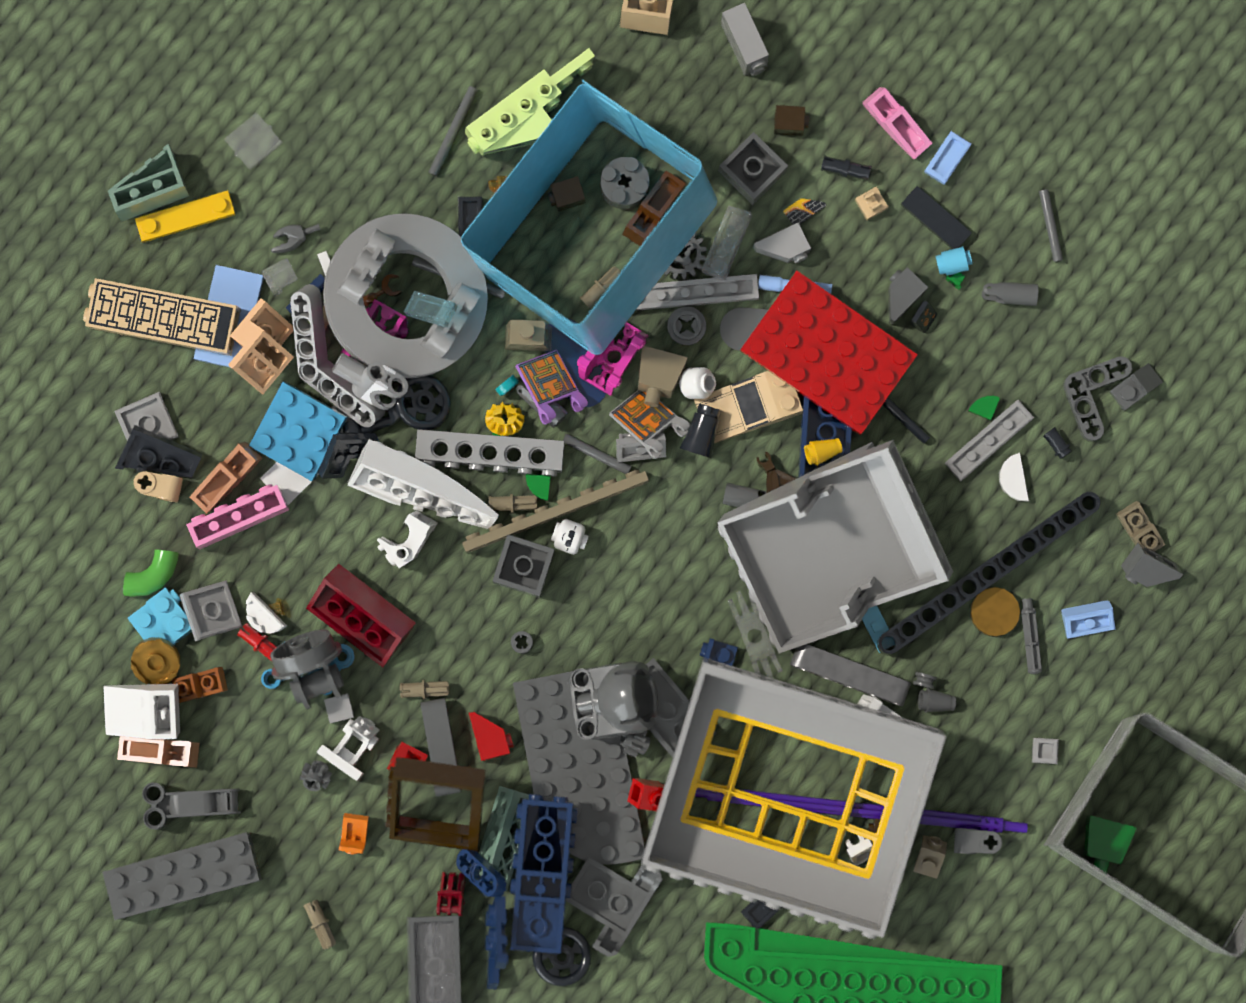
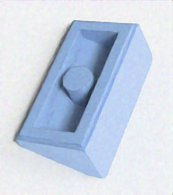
(1088, 619)

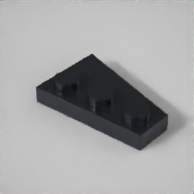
(156, 453)

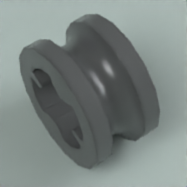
(529, 641)
(924, 680)

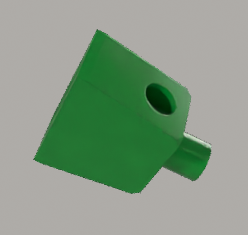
(1106, 841)

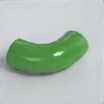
(153, 577)

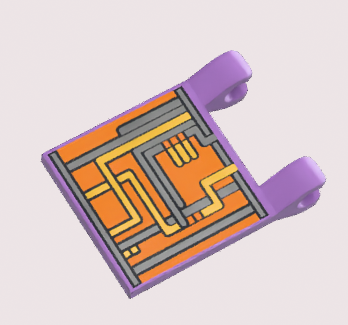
(548, 383)

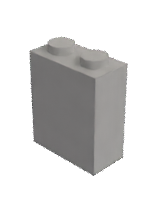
(745, 40)

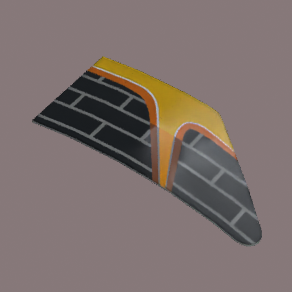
(803, 210)

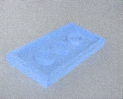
(232, 288)

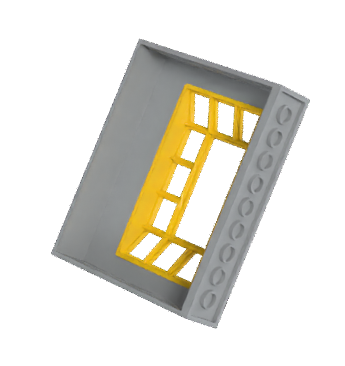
(780, 870)

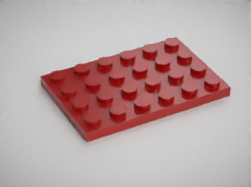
(828, 352)

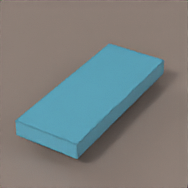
(877, 626)

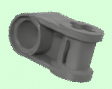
(972, 841)

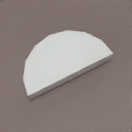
(1012, 478)
(261, 616)

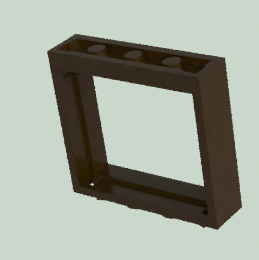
(432, 831)

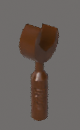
(385, 289)

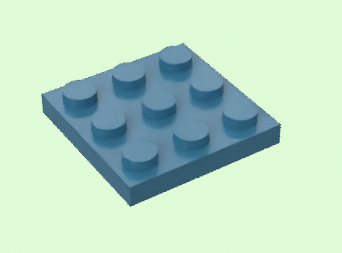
(297, 431)

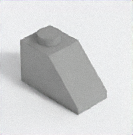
(785, 245)

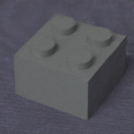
(753, 168)
(523, 566)

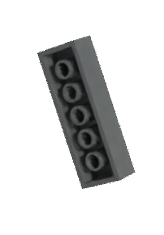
(182, 876)

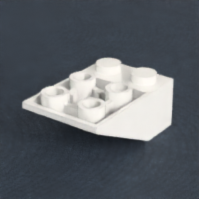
(142, 711)

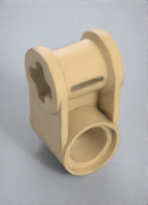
(163, 486)

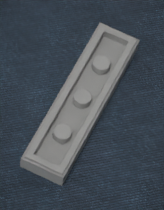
(989, 440)

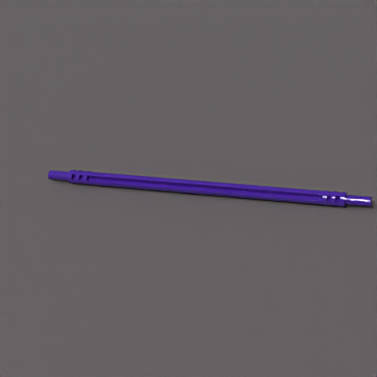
(875, 811)

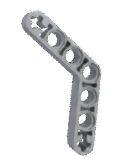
(308, 305)

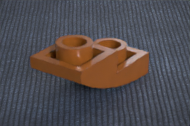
(201, 684)

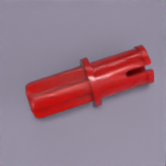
(257, 641)

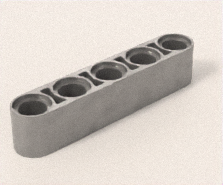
(850, 674)

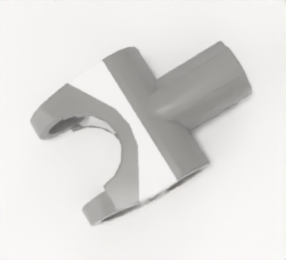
(370, 380)

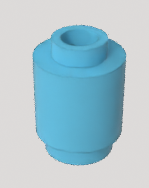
(954, 261)

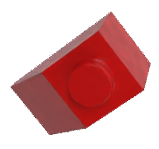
(490, 738)

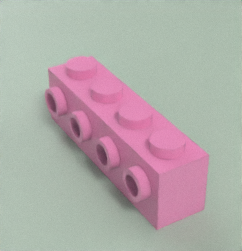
(238, 516)

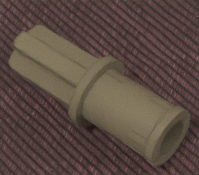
(600, 287)
(513, 503)
(424, 689)
(320, 924)

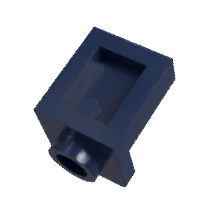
(718, 652)

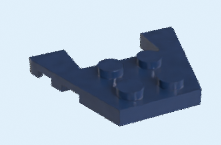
(496, 940)

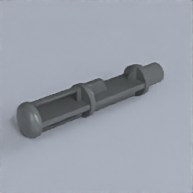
(1031, 637)

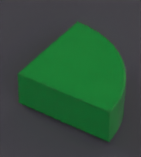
(984, 407)
(539, 485)

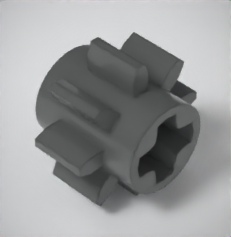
(635, 743)
(315, 775)

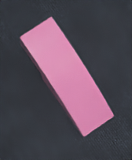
(897, 122)

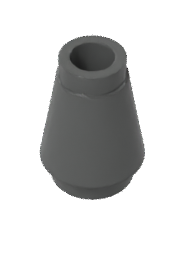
(935, 701)

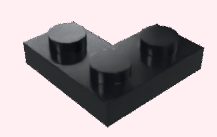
(341, 450)

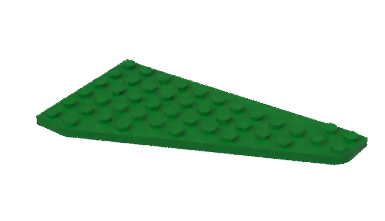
(819, 970)

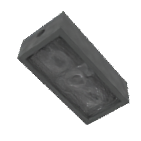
(433, 959)

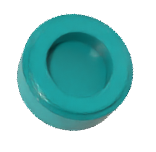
(507, 385)

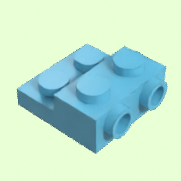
(162, 618)

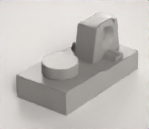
(630, 449)

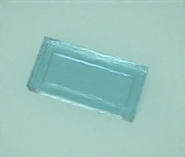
(430, 309)

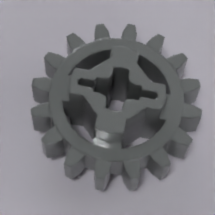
(688, 267)

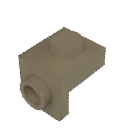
(930, 856)

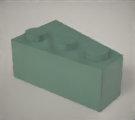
(149, 187)

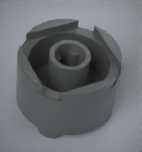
(629, 170)

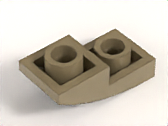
(1139, 527)

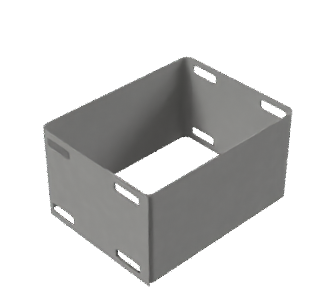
(1082, 795)

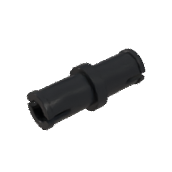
(846, 168)

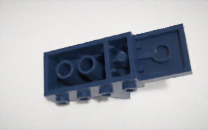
(542, 873)

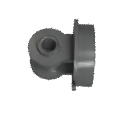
(303, 655)

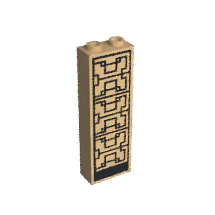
(161, 316)

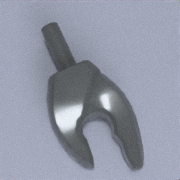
(296, 237)

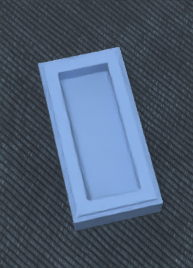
(947, 158)

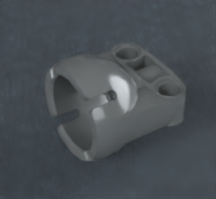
(616, 700)

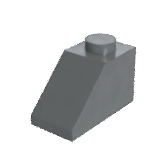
(903, 293)
(1149, 567)

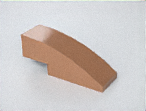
(225, 477)
(158, 751)

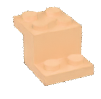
(261, 340)

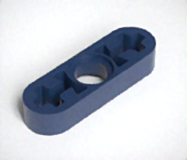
(472, 872)

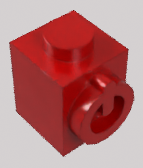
(645, 794)

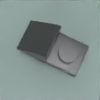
(1136, 386)

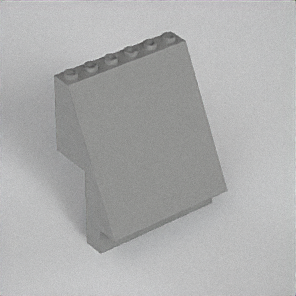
(834, 546)

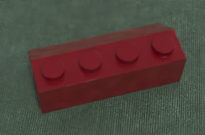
(360, 615)

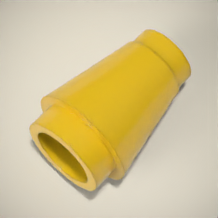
(822, 450)

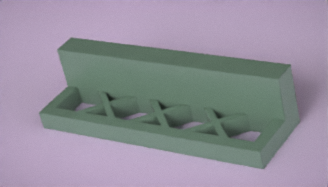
(498, 833)

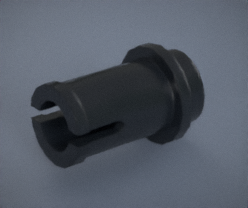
(1057, 443)

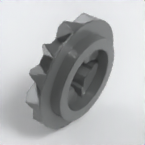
(686, 314)

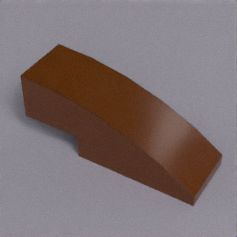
(653, 208)

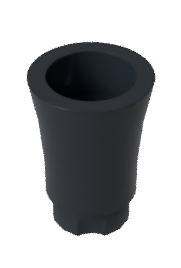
(702, 431)

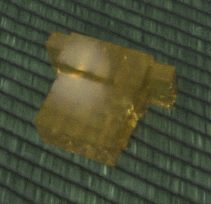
(277, 607)

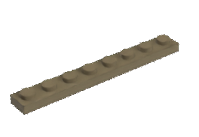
(545, 514)

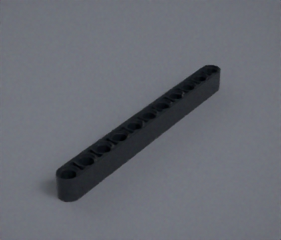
(998, 567)

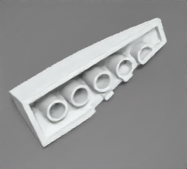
(402, 478)

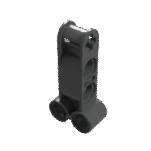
(189, 804)

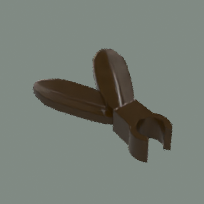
(774, 476)

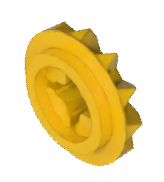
(497, 425)

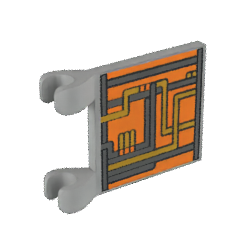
(647, 422)

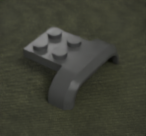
(612, 901)

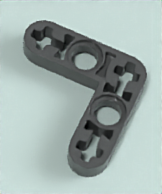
(1088, 385)

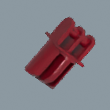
(451, 895)

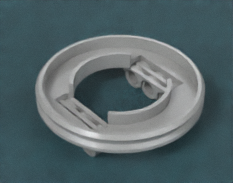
(354, 271)

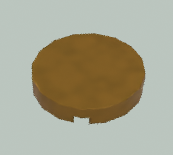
(995, 612)
(155, 661)

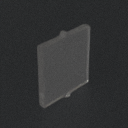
(253, 141)

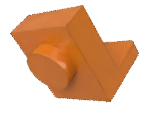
(354, 833)

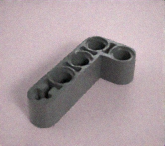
(439, 738)

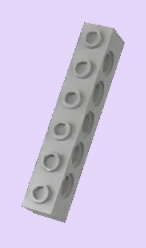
(552, 449)

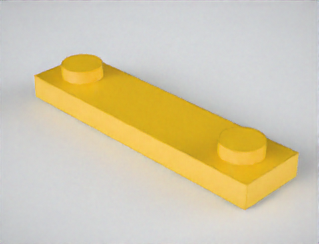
(185, 216)

